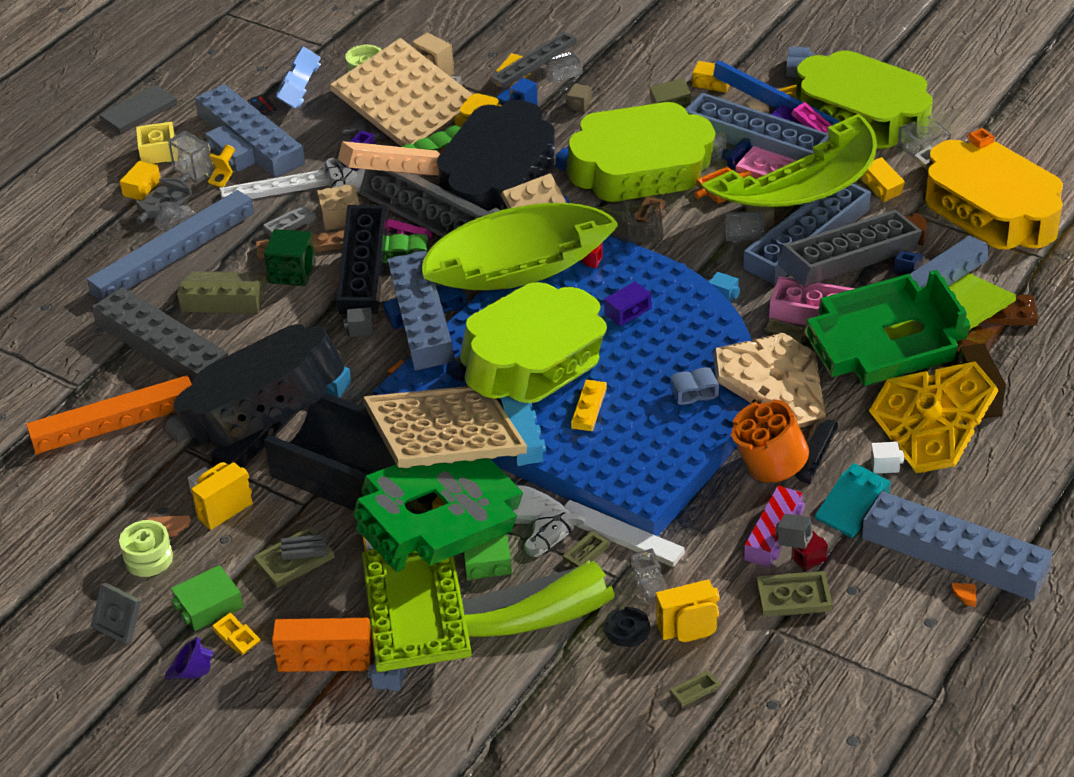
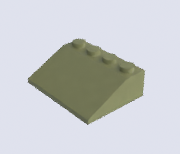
(222, 292)

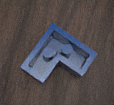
(521, 90)

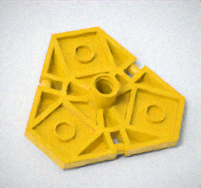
(930, 417)

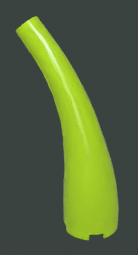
(557, 603)

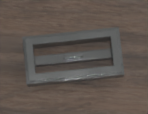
(304, 543)

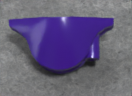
(191, 661)

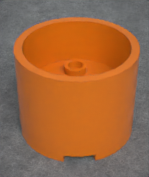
(770, 441)

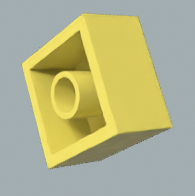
(153, 142)

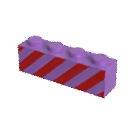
(763, 542)

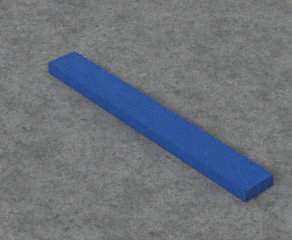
(759, 89)

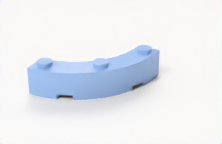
(293, 84)

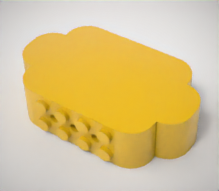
(994, 194)

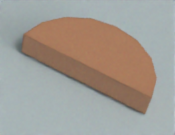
(173, 523)

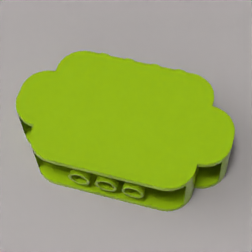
(865, 86)
(640, 151)
(532, 342)

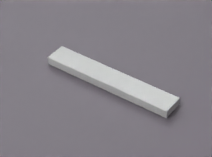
(279, 185)
(625, 534)

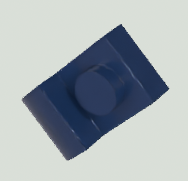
(907, 262)

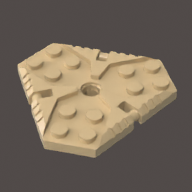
(773, 370)

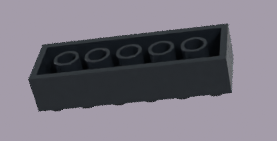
(362, 258)

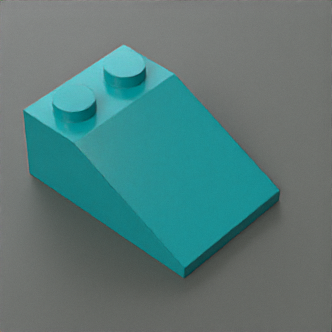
(852, 499)

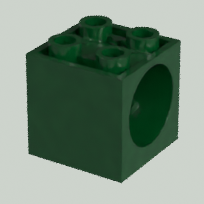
(290, 257)

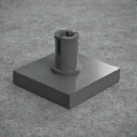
(116, 613)

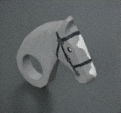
(339, 175)
(549, 520)

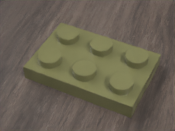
(284, 571)
(794, 593)

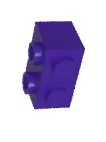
(627, 303)

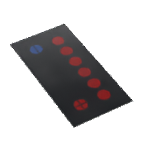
(262, 104)

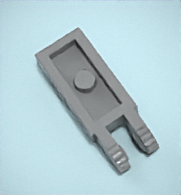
(290, 220)

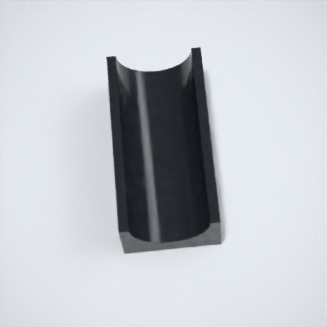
(334, 454)

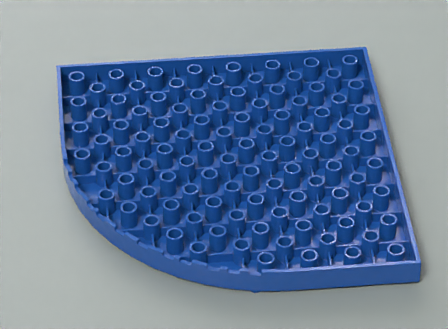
(645, 447)

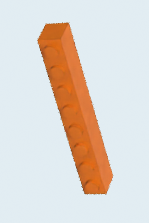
(105, 415)

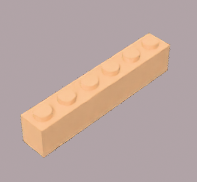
(389, 158)

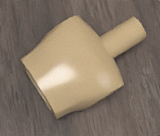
(756, 104)

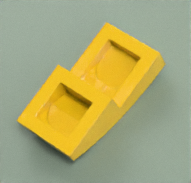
(236, 635)

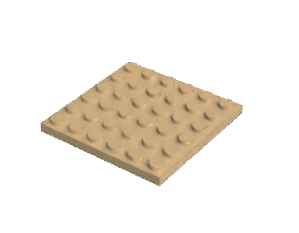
(402, 93)
(443, 426)

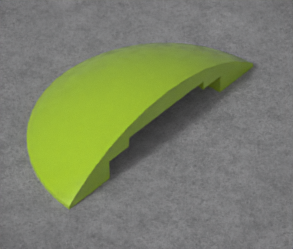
(821, 174)
(516, 246)

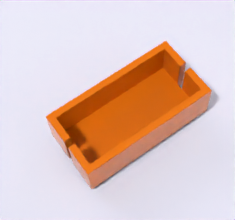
(323, 644)

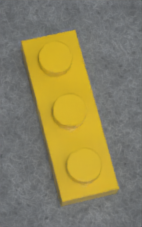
(589, 405)

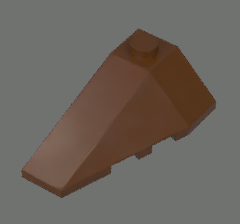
(983, 333)

